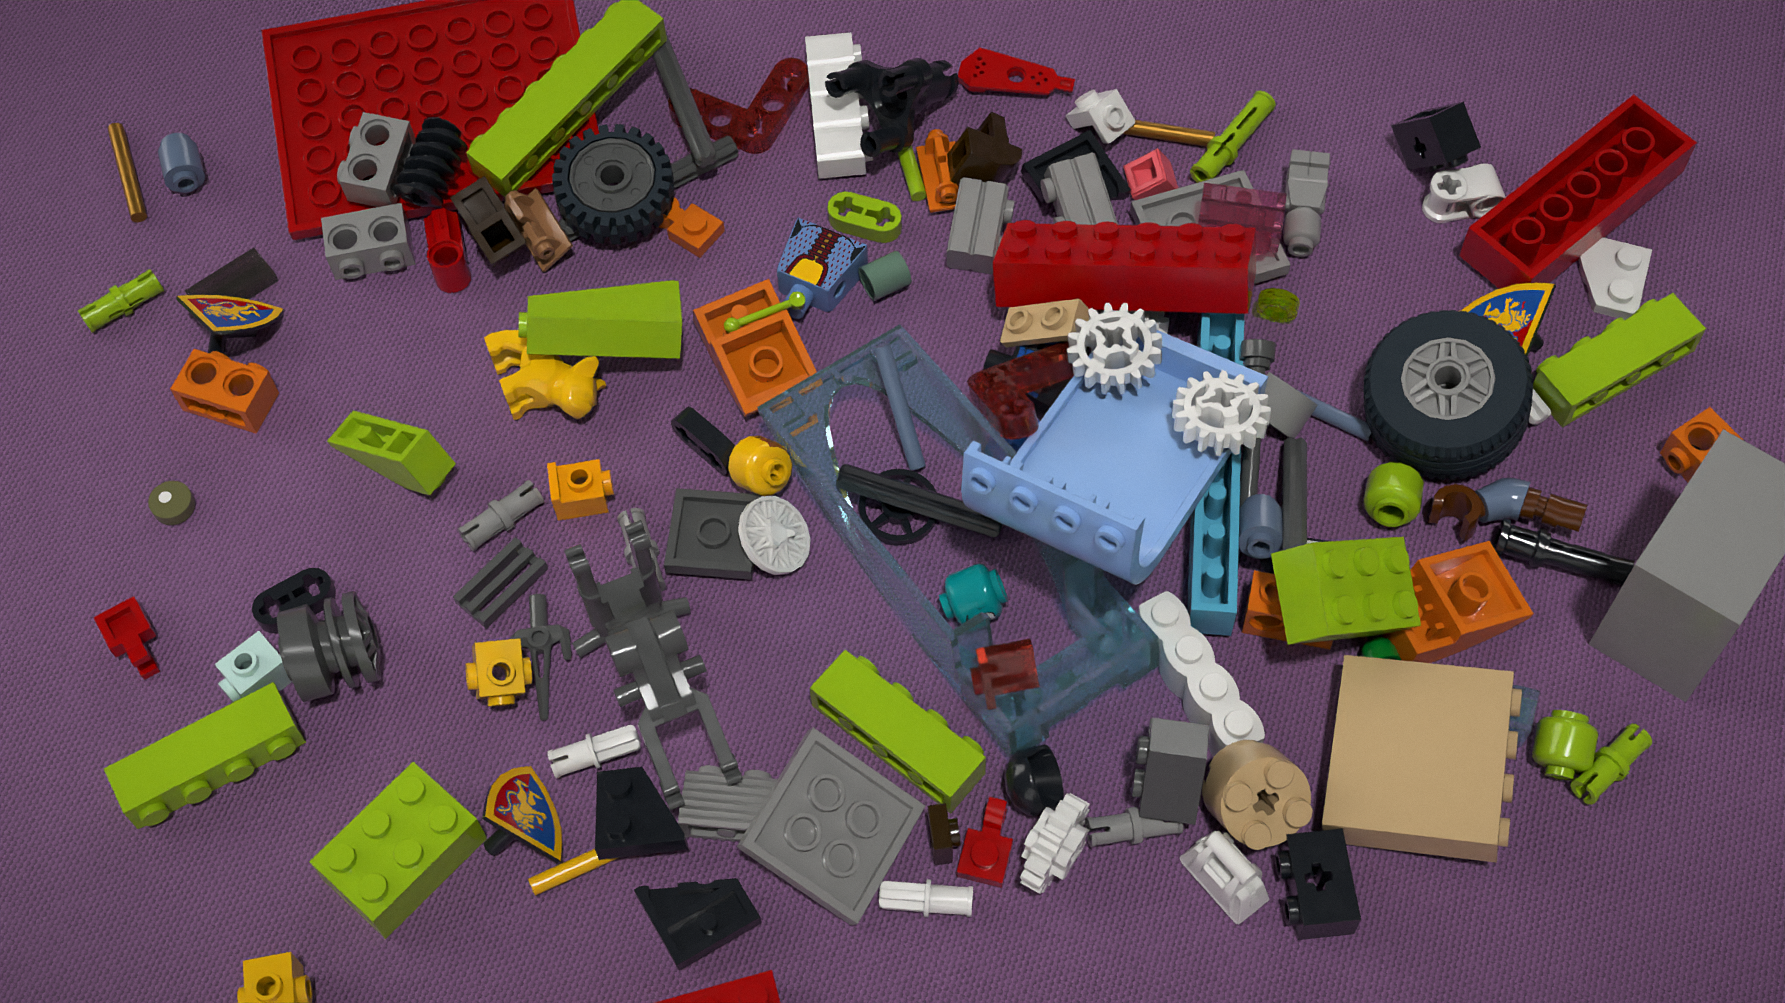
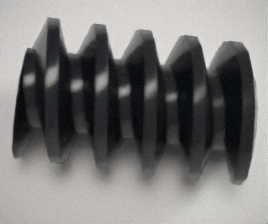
(430, 163)

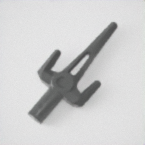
(539, 641)

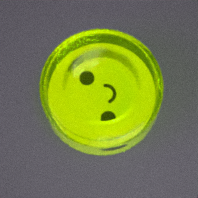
(1277, 305)

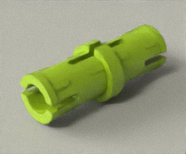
(120, 300)
(1611, 763)

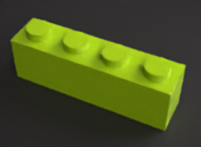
(1617, 358)
(899, 730)
(204, 756)

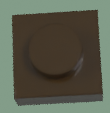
(943, 834)

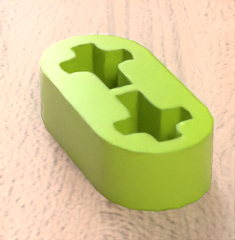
(864, 217)

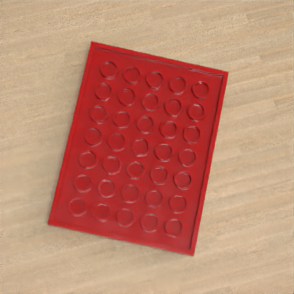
(408, 65)

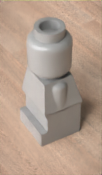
(1305, 200)

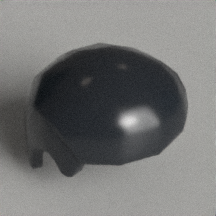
(1034, 780)

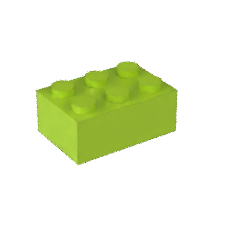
(1345, 589)
(399, 849)

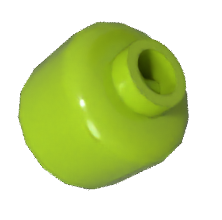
(1393, 494)
(1565, 744)

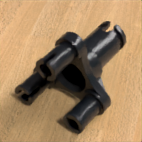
(894, 96)

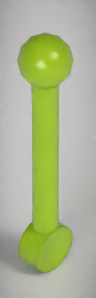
(796, 301)

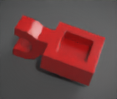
(126, 631)
(986, 851)

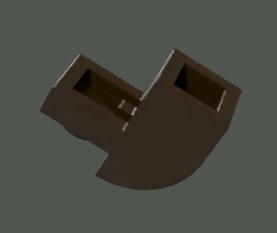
(984, 152)
(489, 221)

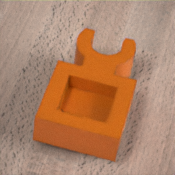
(692, 228)

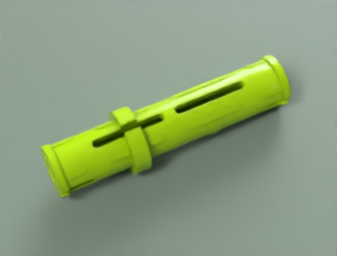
(1224, 149)

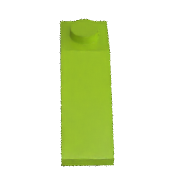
(394, 450)

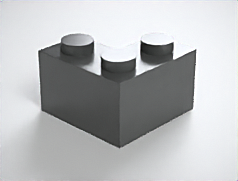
(1173, 770)

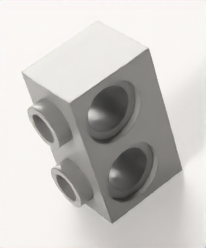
(382, 160)
(368, 241)

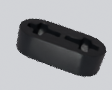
(703, 438)
(291, 594)

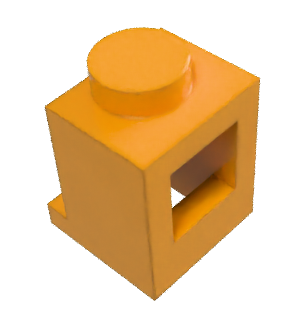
(579, 489)

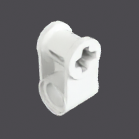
(1467, 192)

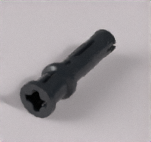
(1541, 549)

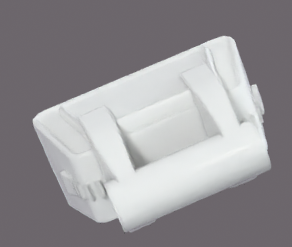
(1226, 875)

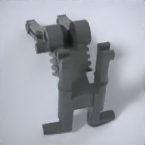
(645, 642)

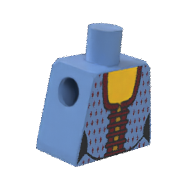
(819, 266)

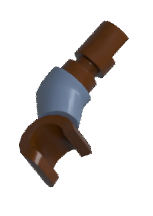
(1504, 499)

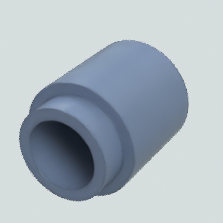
(180, 163)
(1260, 526)

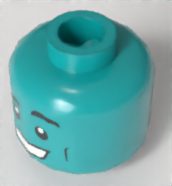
(973, 592)

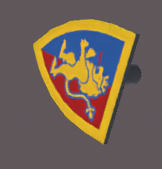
(1517, 309)
(229, 317)
(522, 811)

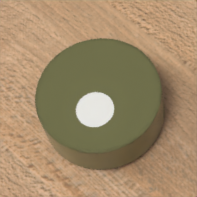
(171, 502)

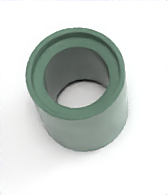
(885, 275)

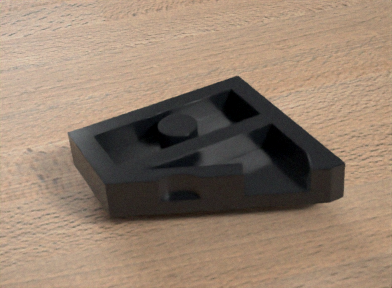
(1081, 145)
(633, 816)
(698, 916)

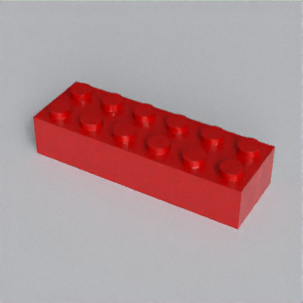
(1578, 197)
(1131, 264)

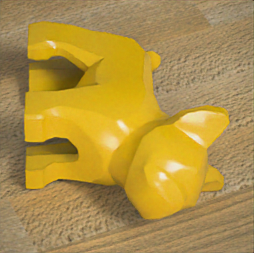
(542, 378)

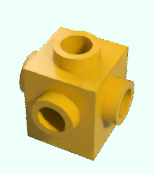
(501, 654)
(275, 980)

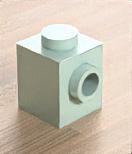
(251, 668)

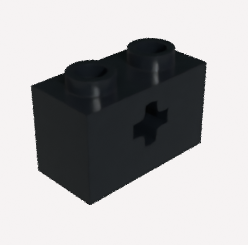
(1436, 137)
(1326, 860)

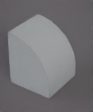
(1288, 406)

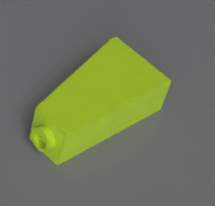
(606, 322)

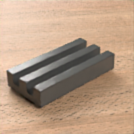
(485, 585)

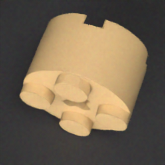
(1257, 794)

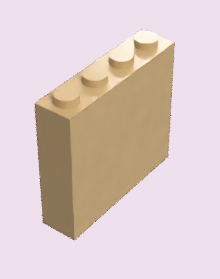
(1422, 757)

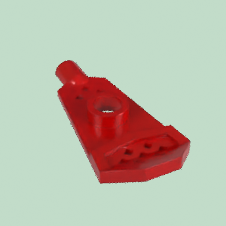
(992, 70)

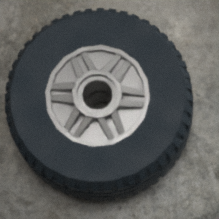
(1448, 394)

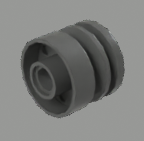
(318, 649)

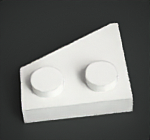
(1615, 276)

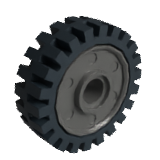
(616, 210)

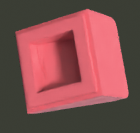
(1150, 175)

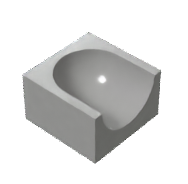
(1700, 569)

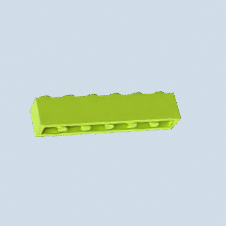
(567, 95)

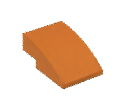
(759, 356)
(1461, 602)

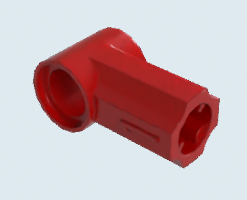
(446, 250)

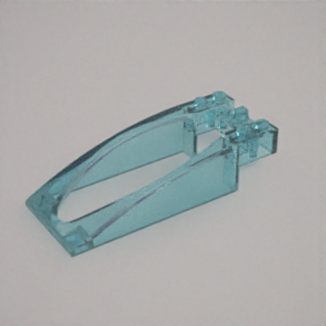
(1112, 637)

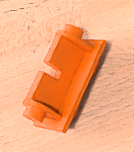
(934, 167)

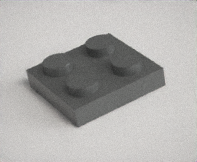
(706, 534)

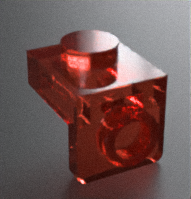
(1004, 670)

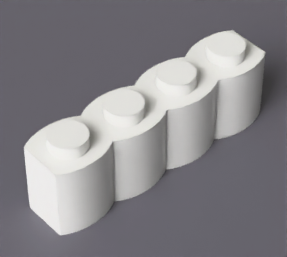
(836, 120)
(1192, 675)

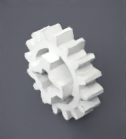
(1114, 348)
(1221, 413)
(1054, 843)

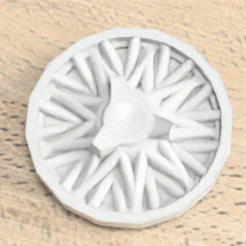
(774, 535)

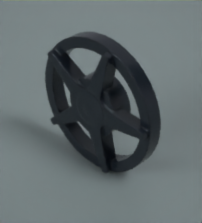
(896, 514)

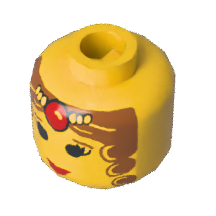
(760, 465)

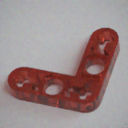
(748, 120)
(1002, 389)

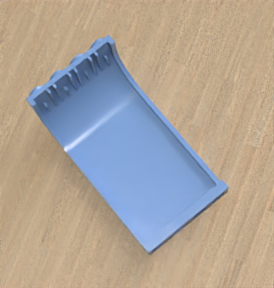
(1107, 468)

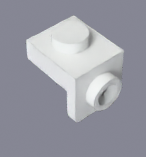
(1104, 111)

